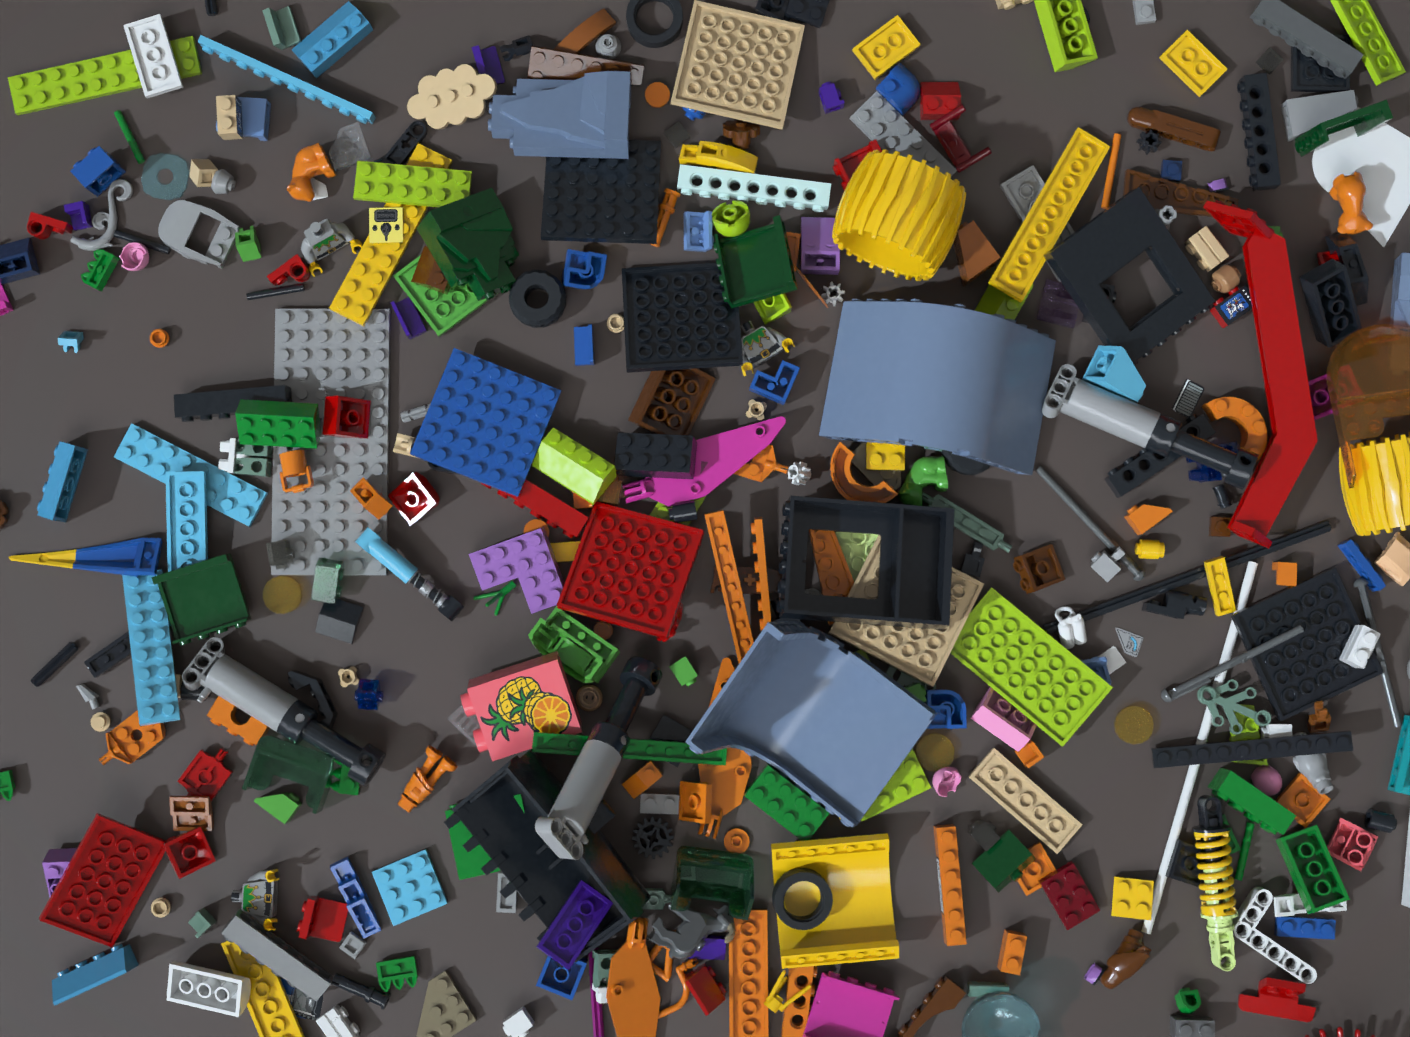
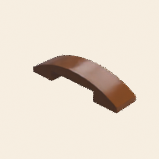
(586, 32)

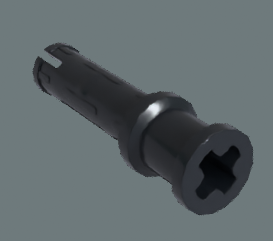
(369, 994)

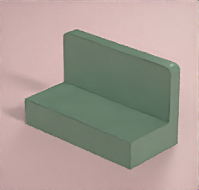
(282, 27)

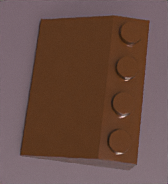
(671, 401)

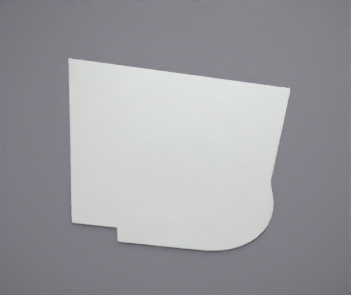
(1385, 167)

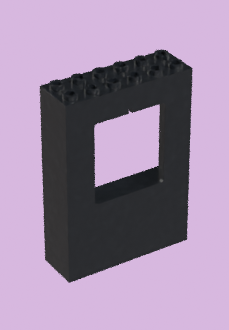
(912, 562)

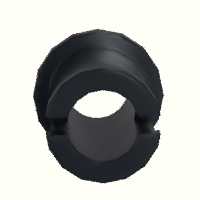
(1222, 496)

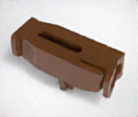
(748, 580)

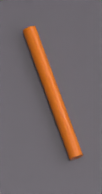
(1111, 171)

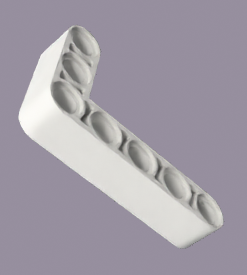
(1265, 943)

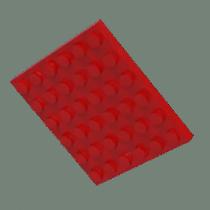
(631, 569)

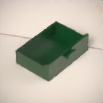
(1004, 861)

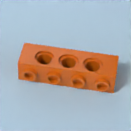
(789, 1028)

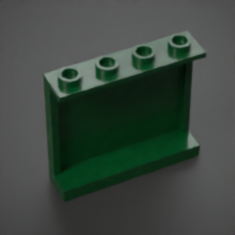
(1363, 120)
(755, 264)
(203, 598)

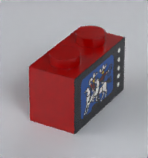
(1232, 307)

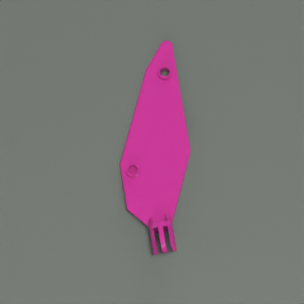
(724, 455)

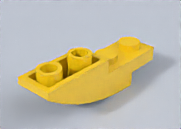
(718, 155)

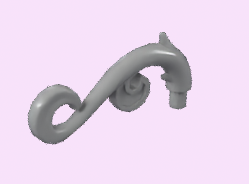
(101, 217)

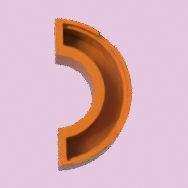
(1245, 416)
(849, 486)

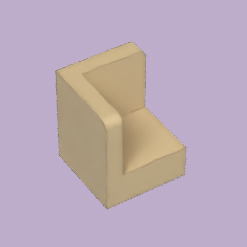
(202, 172)

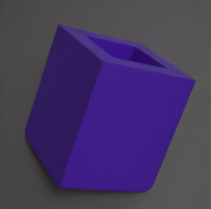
(79, 215)

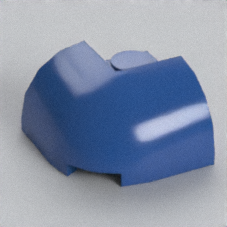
(900, 89)
(583, 269)
(950, 709)

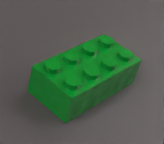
(278, 423)
(1249, 799)
(786, 803)
(1312, 869)

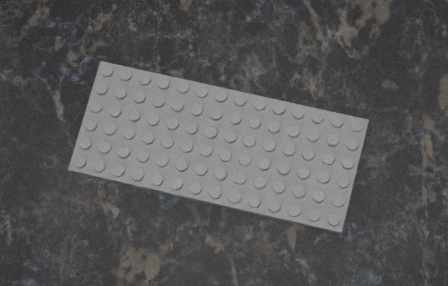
(319, 358)

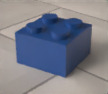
(97, 170)
(561, 980)

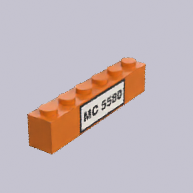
(950, 885)

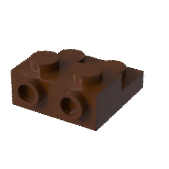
(1038, 569)

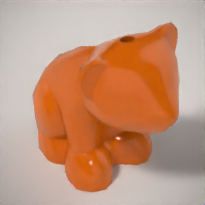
(308, 163)
(1350, 194)

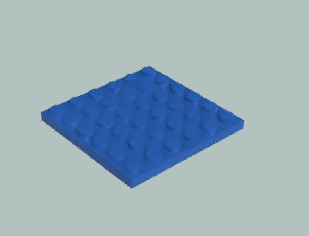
(485, 422)

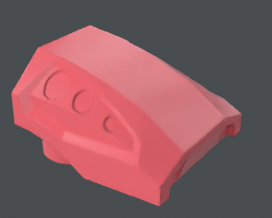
(1351, 844)

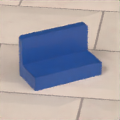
(584, 345)

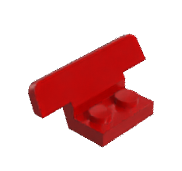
(1278, 999)

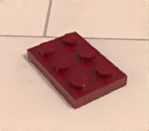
(1069, 895)

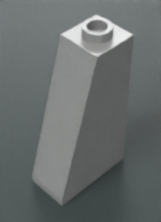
(1307, 112)

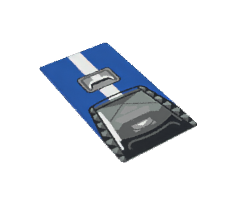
(301, 1005)

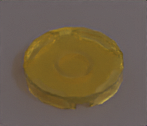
(282, 594)
(1133, 725)
(934, 752)

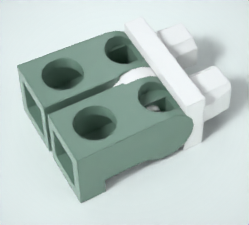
(240, 458)
(601, 972)

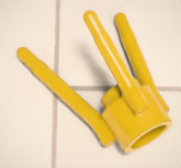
(774, 1001)

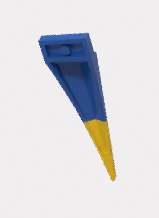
(123, 558)

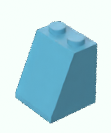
(1115, 372)

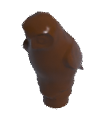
(1125, 960)

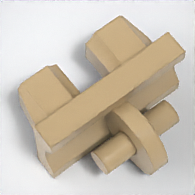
(404, 444)

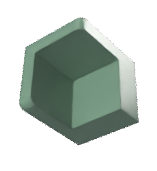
(202, 922)

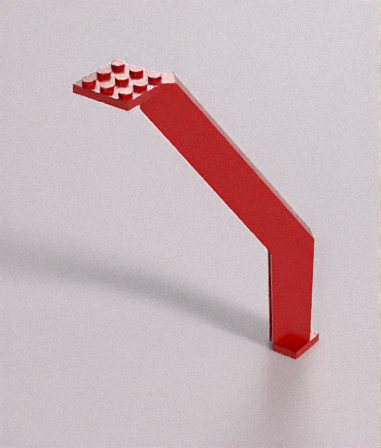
(1282, 371)

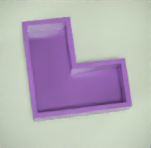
(525, 558)

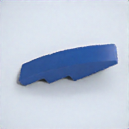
(355, 897)

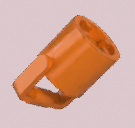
(294, 465)

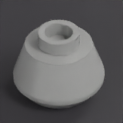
(608, 51)
(222, 182)

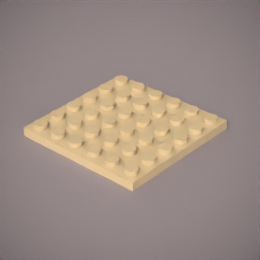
(737, 64)
(910, 650)

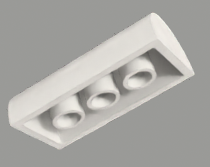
(208, 988)

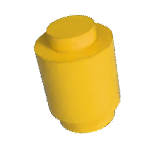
(1150, 549)

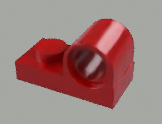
(48, 225)
(289, 268)

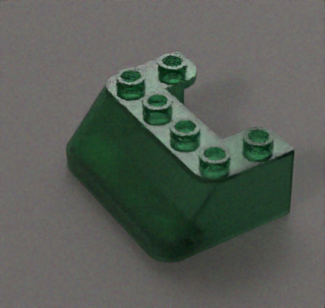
(293, 763)
(715, 877)

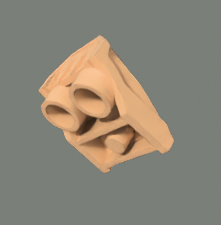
(1396, 559)

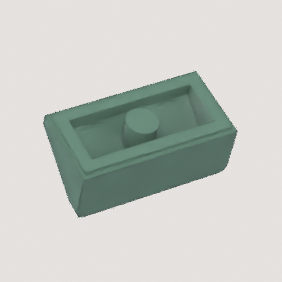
(976, 989)

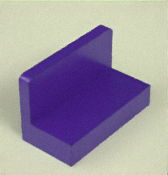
(488, 63)
(409, 318)
(713, 949)

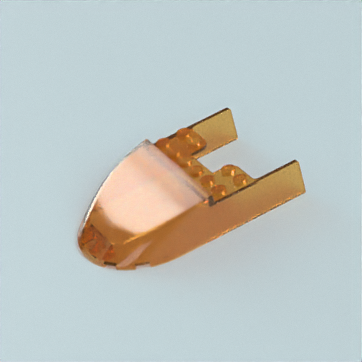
(1368, 383)

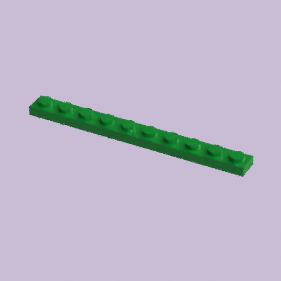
(637, 749)

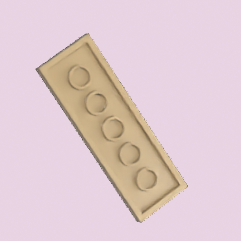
(1025, 800)

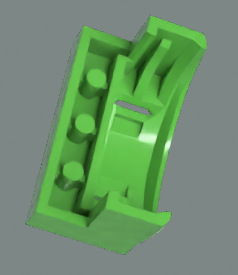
(573, 658)

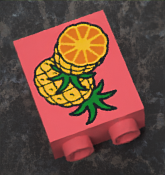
(518, 702)

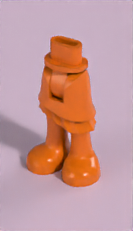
(419, 785)

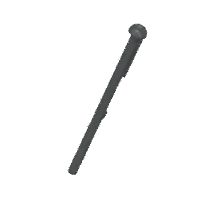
(1110, 543)
(1361, 584)
(1169, 696)

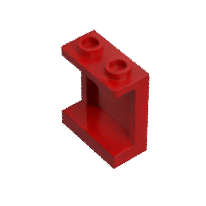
(847, 165)

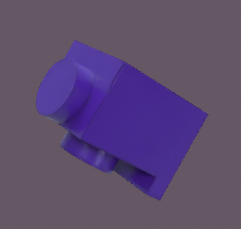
(830, 97)

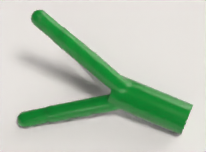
(498, 595)

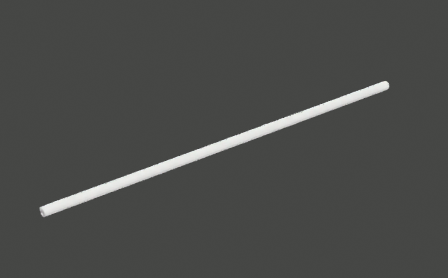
(1201, 739)

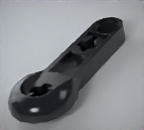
(397, 154)

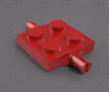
(205, 774)

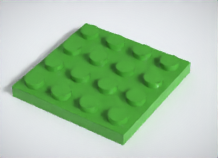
(438, 309)

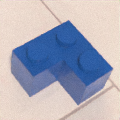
(776, 387)

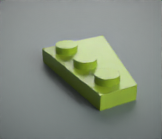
(1249, 731)

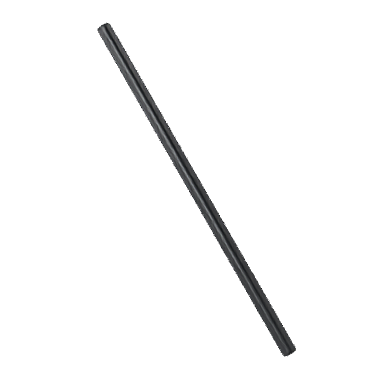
(1193, 575)

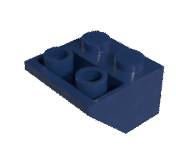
(17, 261)

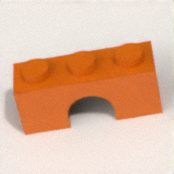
(225, 714)

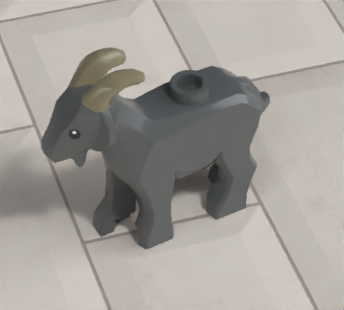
(692, 931)

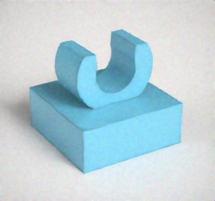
(70, 338)

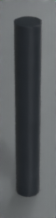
(149, 244)
(275, 292)

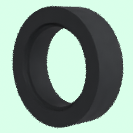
(654, 40)
(816, 917)

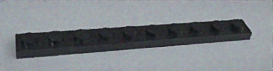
(1252, 749)

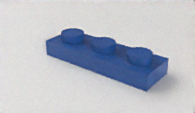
(1362, 564)
(1305, 927)

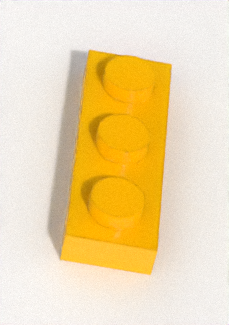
(1219, 586)

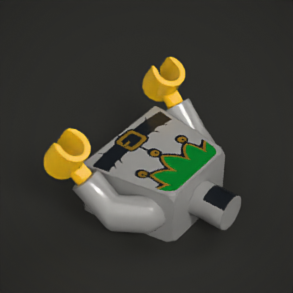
(325, 239)
(761, 345)
(259, 897)

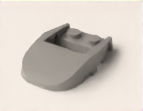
(179, 224)

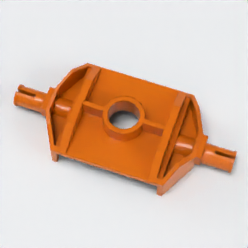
(761, 466)
(124, 746)

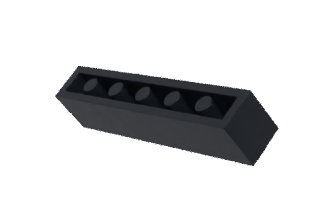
(224, 402)

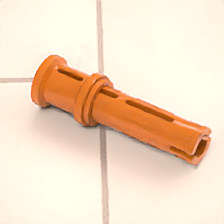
(666, 209)

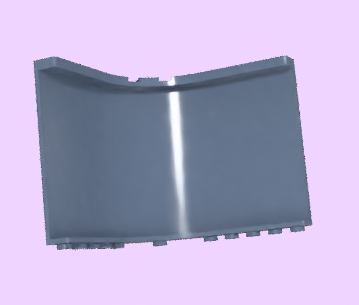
(938, 381)
(816, 717)

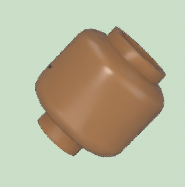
(1225, 278)

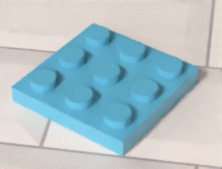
(409, 887)

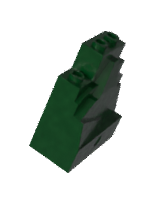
(472, 243)

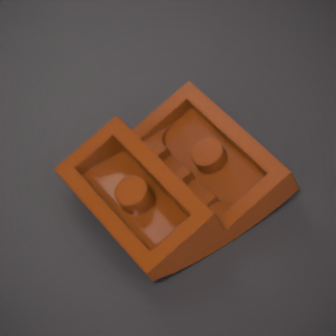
(191, 813)

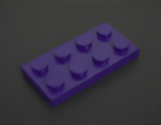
(574, 925)

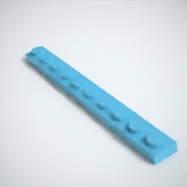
(293, 83)

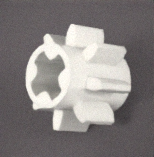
(833, 299)
(799, 473)

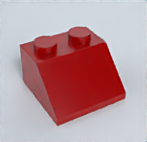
(938, 99)
(346, 417)
(705, 988)

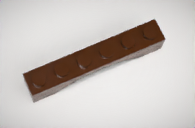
(942, 998)

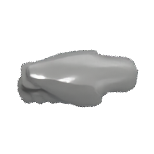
(1315, 769)

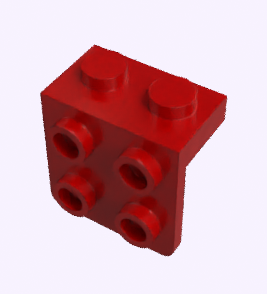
(323, 919)

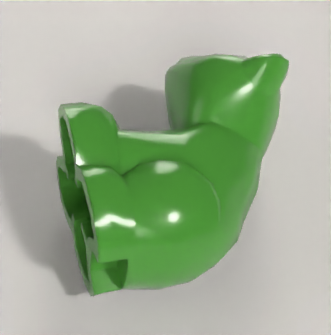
(924, 472)

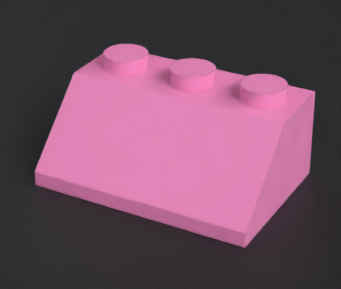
(1003, 720)

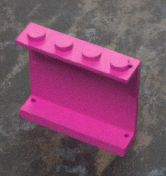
(848, 1008)

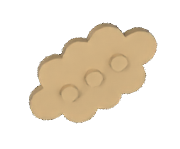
(452, 96)

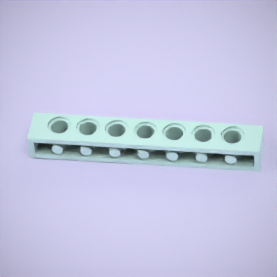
(763, 182)

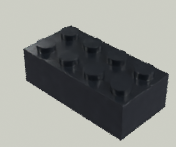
(1330, 302)
(655, 455)

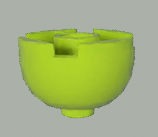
(731, 219)

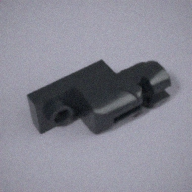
(1176, 604)

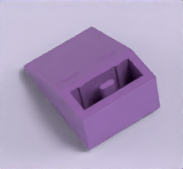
(817, 249)
(55, 865)

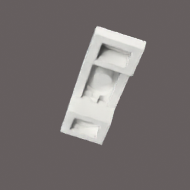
(1292, 904)

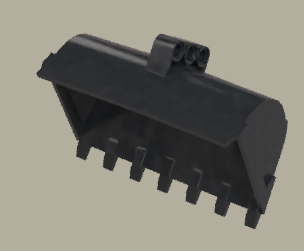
(530, 864)

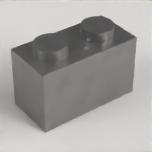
(1191, 1026)

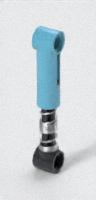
(408, 572)

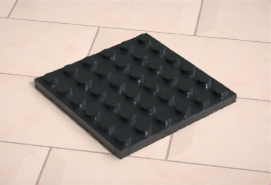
(603, 197)
(678, 319)
(1308, 664)

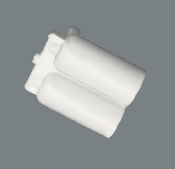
(1071, 629)

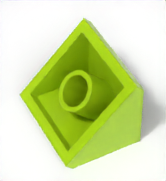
(773, 307)

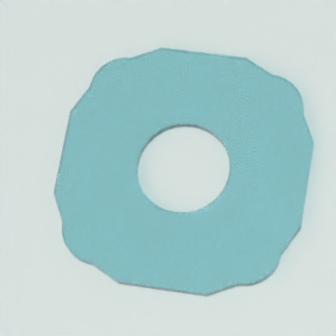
(165, 161)

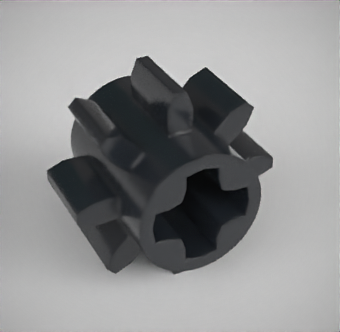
(1144, 145)

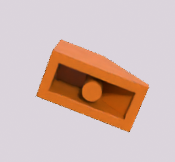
(371, 498)
(1145, 516)
(642, 779)

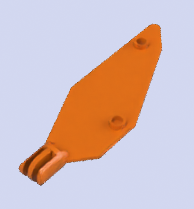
(727, 780)
(632, 986)

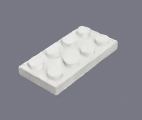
(153, 56)

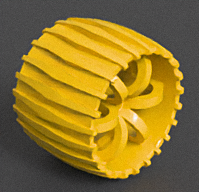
(899, 215)
(1380, 487)

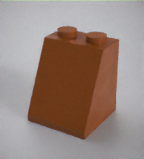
(973, 252)

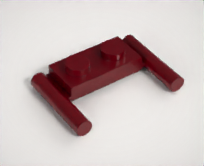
(953, 142)

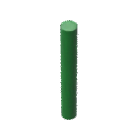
(129, 136)
(1244, 851)

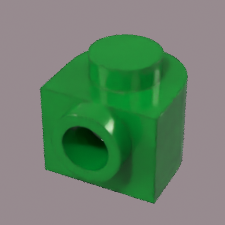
(1188, 1000)

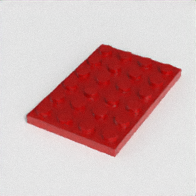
(104, 880)

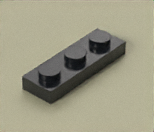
(109, 656)

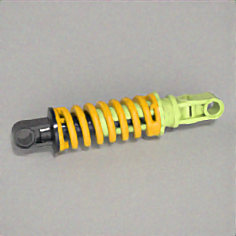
(1217, 881)

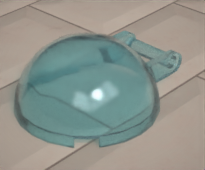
(1000, 1015)

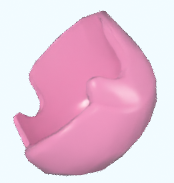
(134, 256)
(946, 780)
(1267, 780)

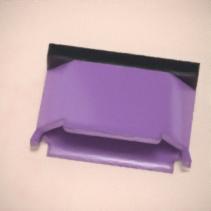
(1218, 185)
(1094, 974)

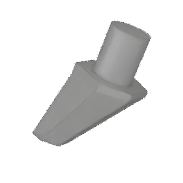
(89, 695)

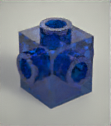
(368, 694)

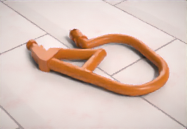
(666, 975)

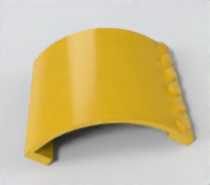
(861, 911)

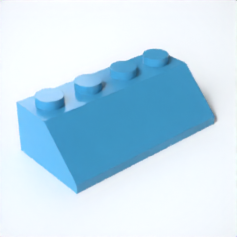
(332, 39)
(62, 482)
(93, 974)

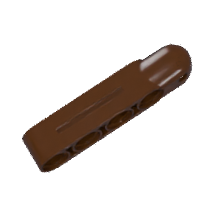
(1174, 128)

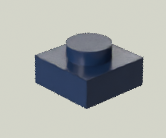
(1171, 170)

